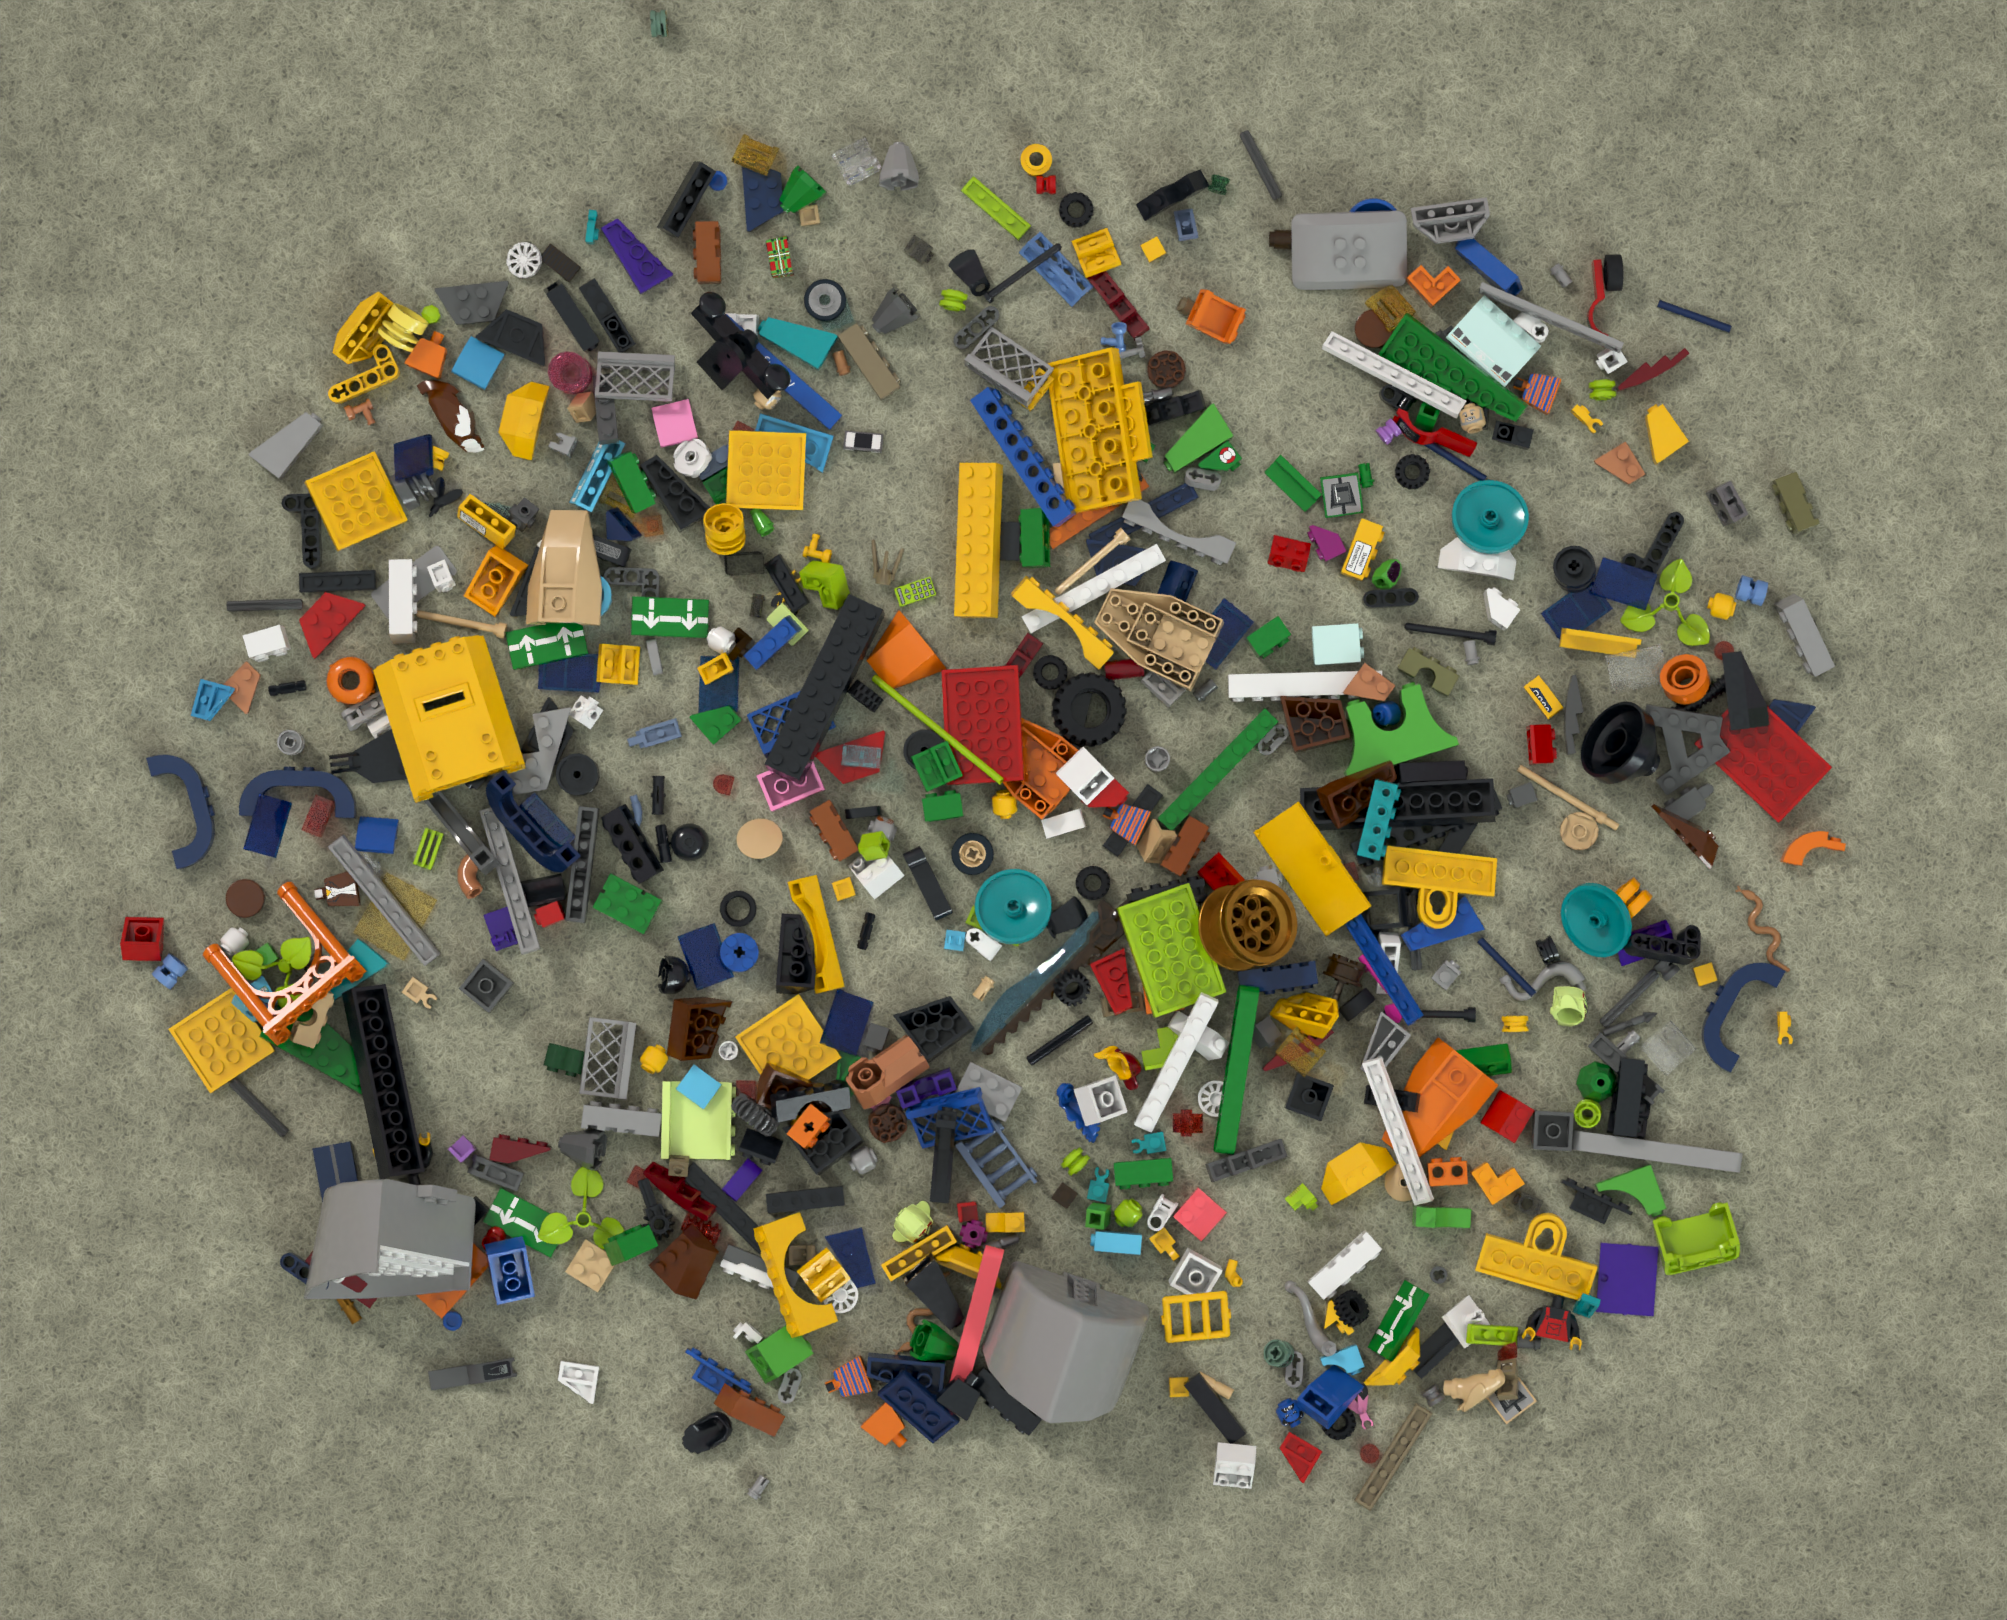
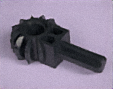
(654, 1211)

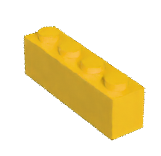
(916, 1253)

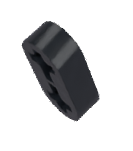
(863, 812)

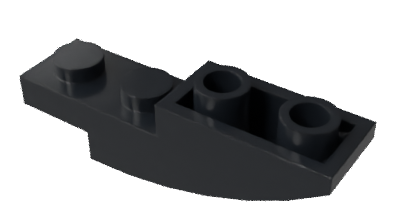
(607, 315)

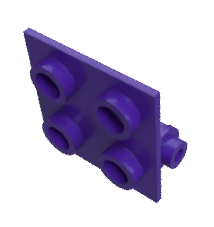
(501, 928)

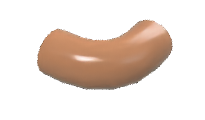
(467, 878)

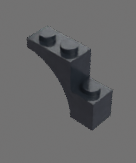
(1172, 194)

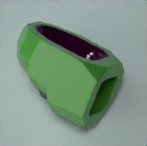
(1387, 574)

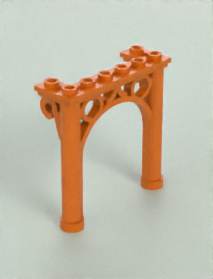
(274, 1021)

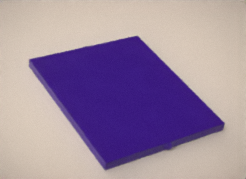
(1627, 1279)

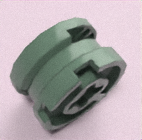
(659, 23)
(1278, 1352)

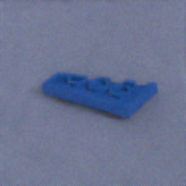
(1463, 924)

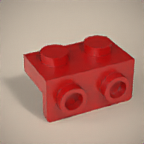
(1289, 553)
(1219, 873)

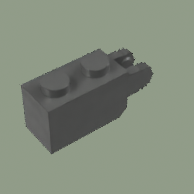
(1689, 802)

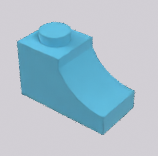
(1347, 1358)

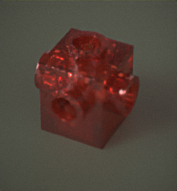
(1187, 1123)

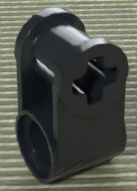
(1398, 399)

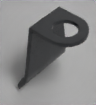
(969, 270)
(1067, 917)

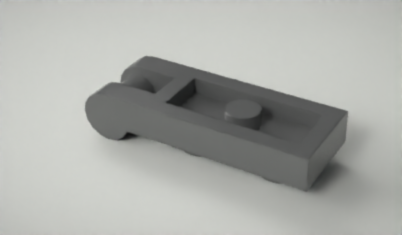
(496, 1173)

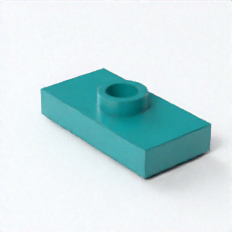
(1586, 1305)

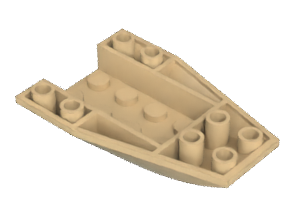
(565, 573)

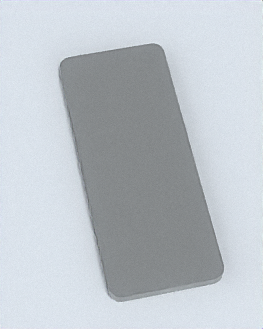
(423, 579)

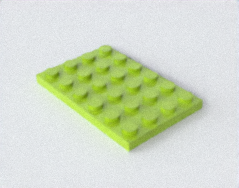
(1169, 950)

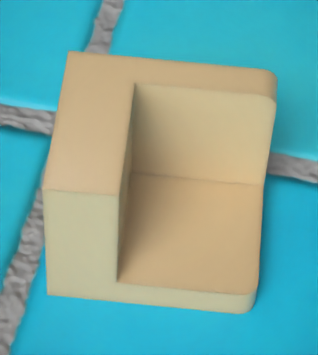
(583, 407)

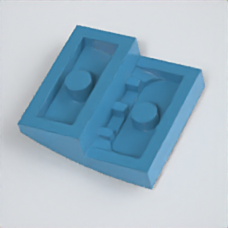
(477, 363)

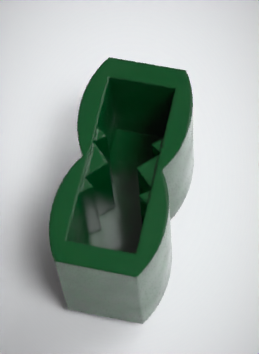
(564, 1059)

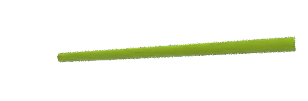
(937, 729)

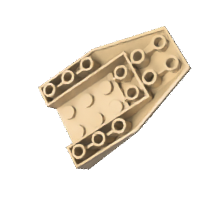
(1160, 633)

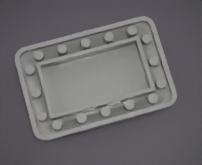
(1349, 250)

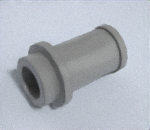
(1560, 275)
(1471, 652)
(1628, 1041)
(758, 1487)

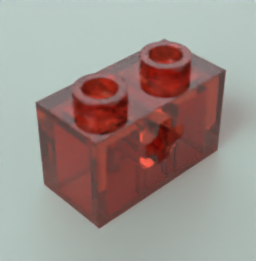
(318, 816)

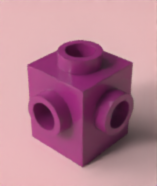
(976, 1226)

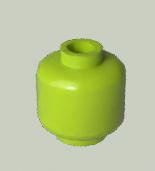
(1128, 1213)

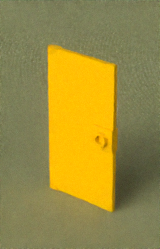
(1312, 869)

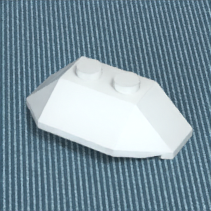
(1461, 558)

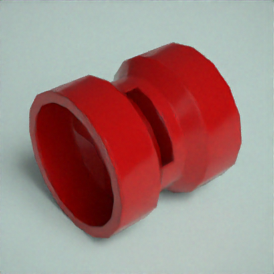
(1050, 184)
(494, 1235)

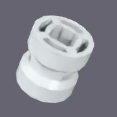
(728, 1050)

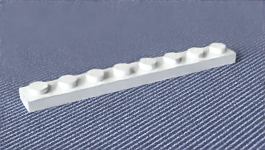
(1394, 374)
(1098, 586)
(1176, 1062)
(1398, 1131)

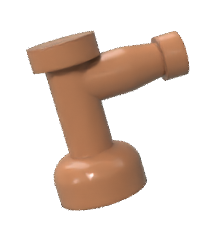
(364, 407)

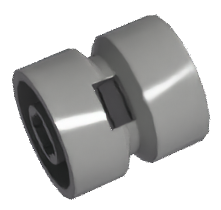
(291, 742)
(1157, 759)

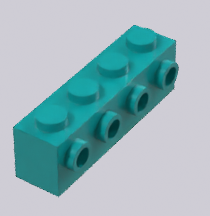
(1377, 819)

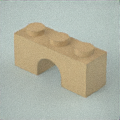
(308, 1032)

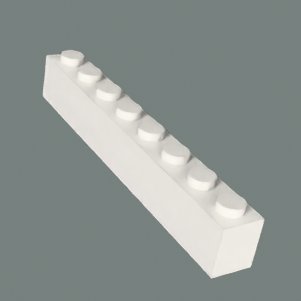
(1290, 685)

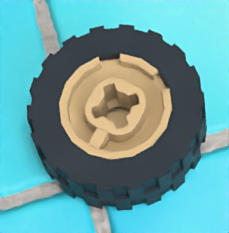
(972, 853)

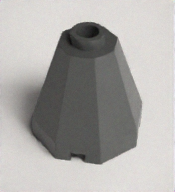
(894, 312)
(584, 1147)

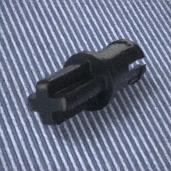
(663, 843)

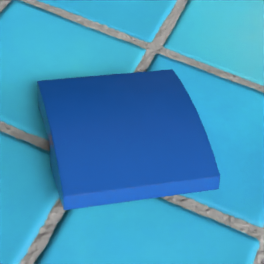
(376, 835)

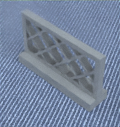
(619, 361)
(996, 377)
(624, 1058)

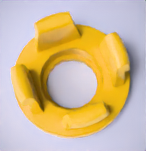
(1036, 170)

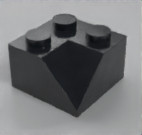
(1309, 1096)

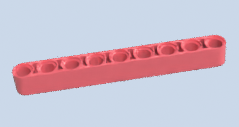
(977, 1311)

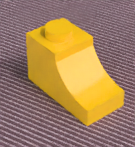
(1005, 1222)

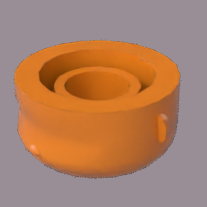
(1682, 668)
(339, 669)

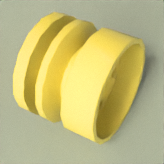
(401, 330)

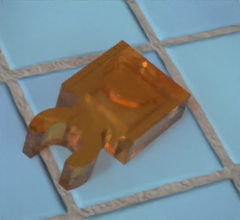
(651, 526)

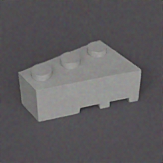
(1385, 1040)

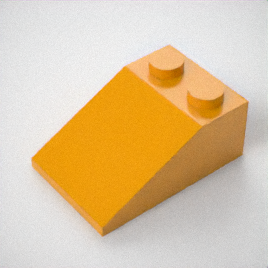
(495, 580)

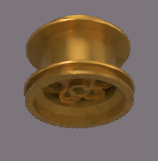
(1261, 918)

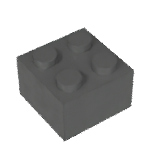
(486, 985)
(1552, 1130)

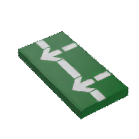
(669, 617)
(545, 644)
(519, 1219)
(1398, 1320)

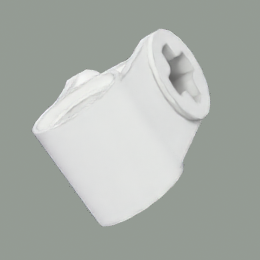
(1531, 326)
(985, 945)
(1161, 1212)

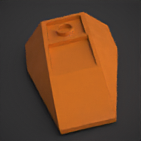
(1042, 757)
(1449, 1095)

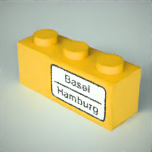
(486, 521)
(1362, 550)

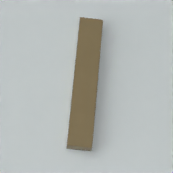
(1393, 1457)

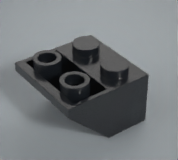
(760, 1146)

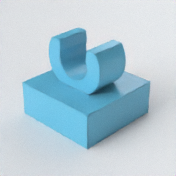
(954, 940)

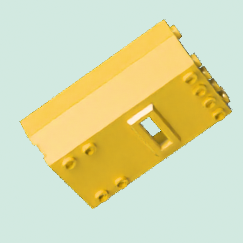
(457, 739)

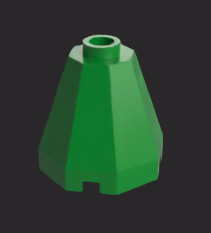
(800, 191)
(1588, 1080)
(932, 1343)

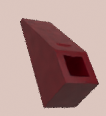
(510, 1150)

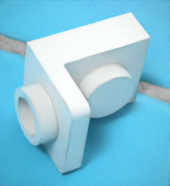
(441, 576)
(751, 1333)

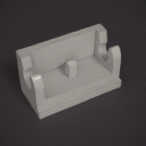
(566, 445)

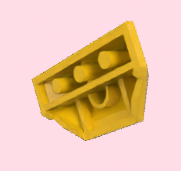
(359, 333)
(523, 419)
(1308, 1012)
(1354, 1170)
(963, 1261)
(1394, 1372)

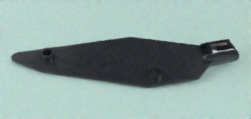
(375, 761)

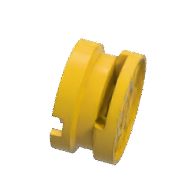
(1515, 1023)

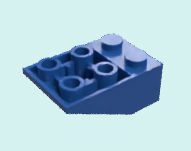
(1329, 1396)

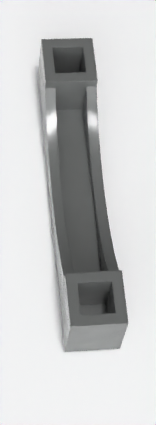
(462, 832)

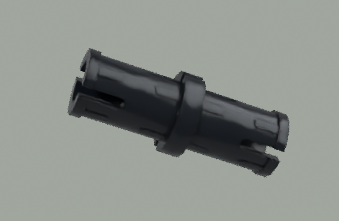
(657, 809)

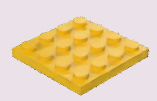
(766, 469)
(356, 501)
(788, 1040)
(220, 1041)

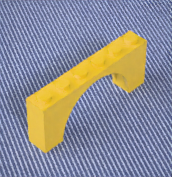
(773, 1242)

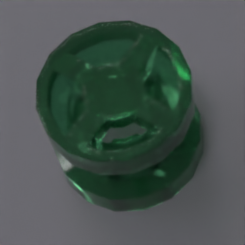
(1218, 184)

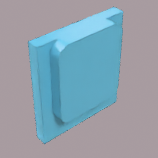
(698, 1086)

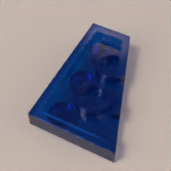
(853, 1255)

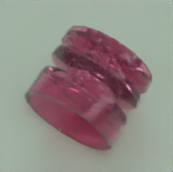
(559, 369)

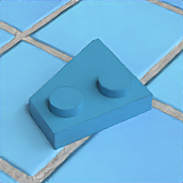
(210, 699)

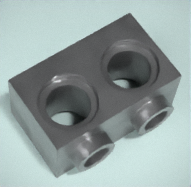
(1726, 503)

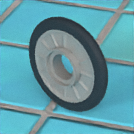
(813, 295)

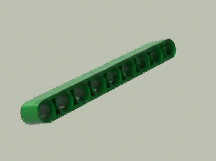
(1236, 1069)

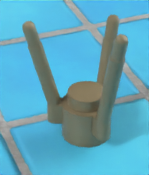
(883, 576)

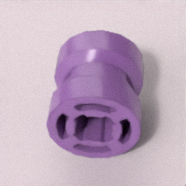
(1388, 432)

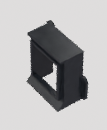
(1402, 907)

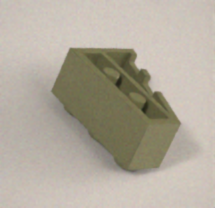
(1794, 503)

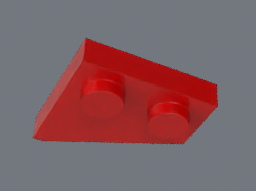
(1300, 1455)

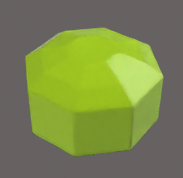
(431, 314)

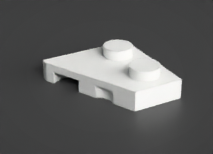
(579, 1378)

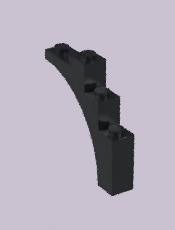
(943, 1155)

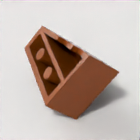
(707, 252)
(833, 831)
(1185, 846)
(749, 1409)

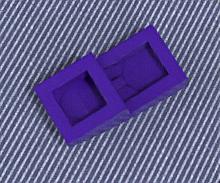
(742, 1180)

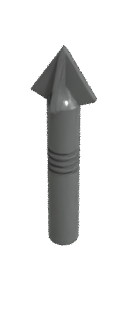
(1645, 1017)

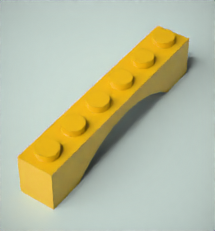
(1032, 596)
(808, 897)

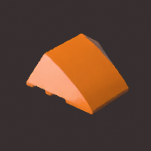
(903, 655)

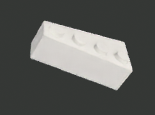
(401, 601)
(1344, 1265)

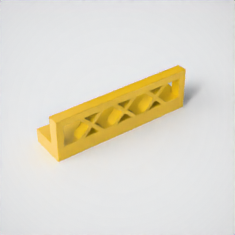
(1597, 641)

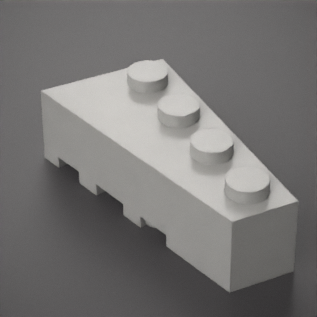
(1804, 634)
(621, 1119)

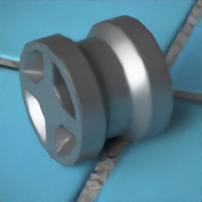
(1432, 1395)

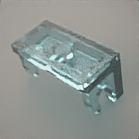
(861, 756)

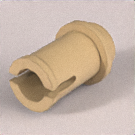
(983, 988)

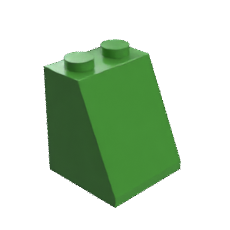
(778, 1354)

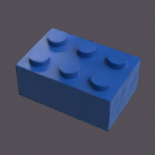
(509, 1270)

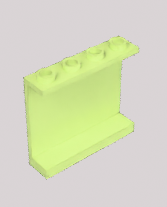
(694, 1130)

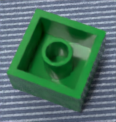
(1267, 637)
(942, 807)
(629, 1244)

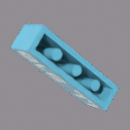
(595, 476)

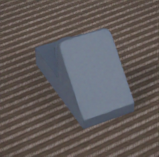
(1185, 225)

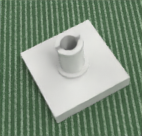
(1461, 1315)

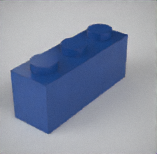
(772, 642)

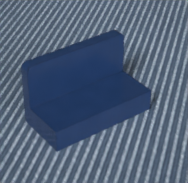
(1178, 580)

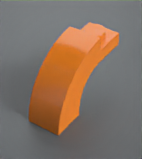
(1803, 844)

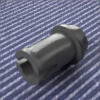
(1206, 689)
(1525, 1343)

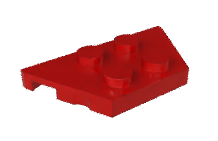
(327, 620)
(832, 758)

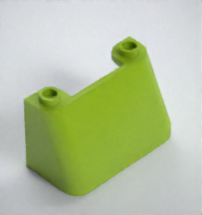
(1697, 1240)

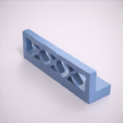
(1053, 271)

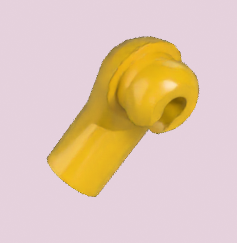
(1231, 1274)

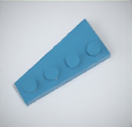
(817, 442)

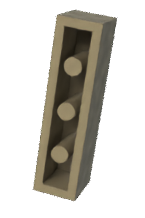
(869, 362)

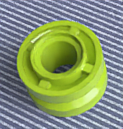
(953, 300)
(1602, 389)
(1581, 1119)
(1075, 1161)

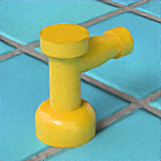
(811, 551)

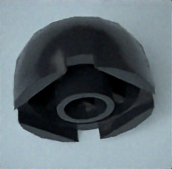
(689, 842)
(673, 974)

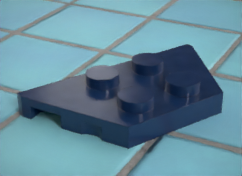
(761, 197)
(1113, 558)
(1792, 713)

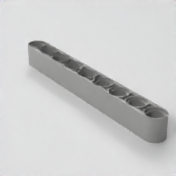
(1656, 1151)

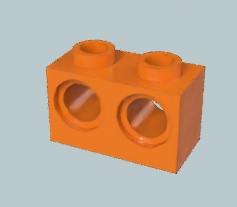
(1447, 1177)

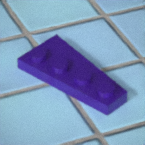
(639, 263)

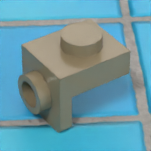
(678, 1165)
(800, 1254)

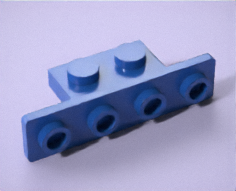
(713, 1376)

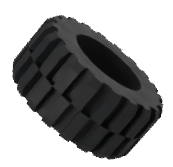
(1089, 683)

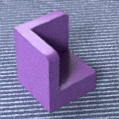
(462, 1149)

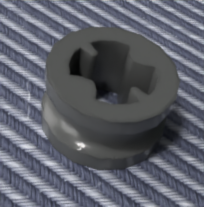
(1439, 1280)

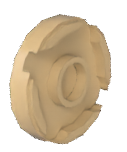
(1576, 836)

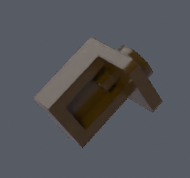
(742, 641)

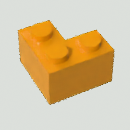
(1496, 1187)

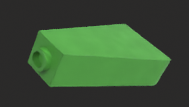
(1201, 438)

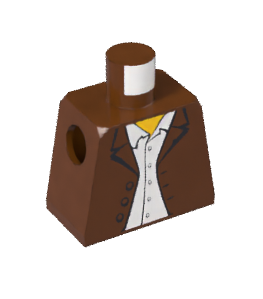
(339, 891)

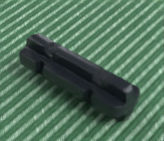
(286, 688)
(866, 931)

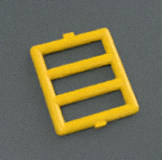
(1207, 1333)

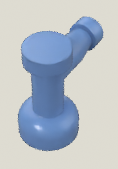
(1119, 329)

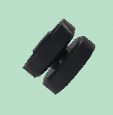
(1577, 558)
(918, 740)
(586, 782)

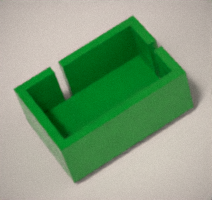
(627, 903)

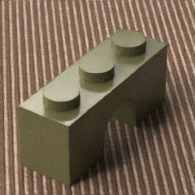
(1443, 677)

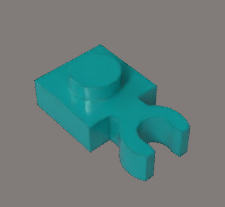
(592, 232)
(1153, 1143)
(1098, 1189)

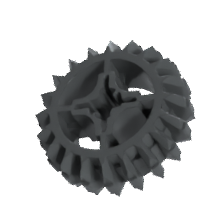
(754, 1114)

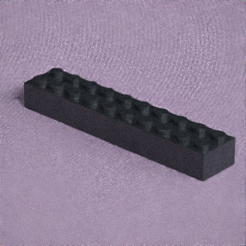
(824, 689)
(1421, 804)
(382, 1082)

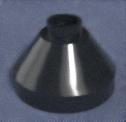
(1620, 744)

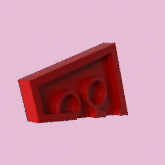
(1114, 981)

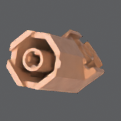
(886, 1072)

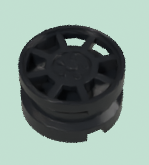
(1547, 950)

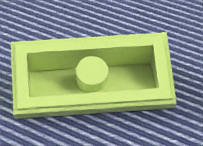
(781, 612)

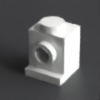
(1617, 360)

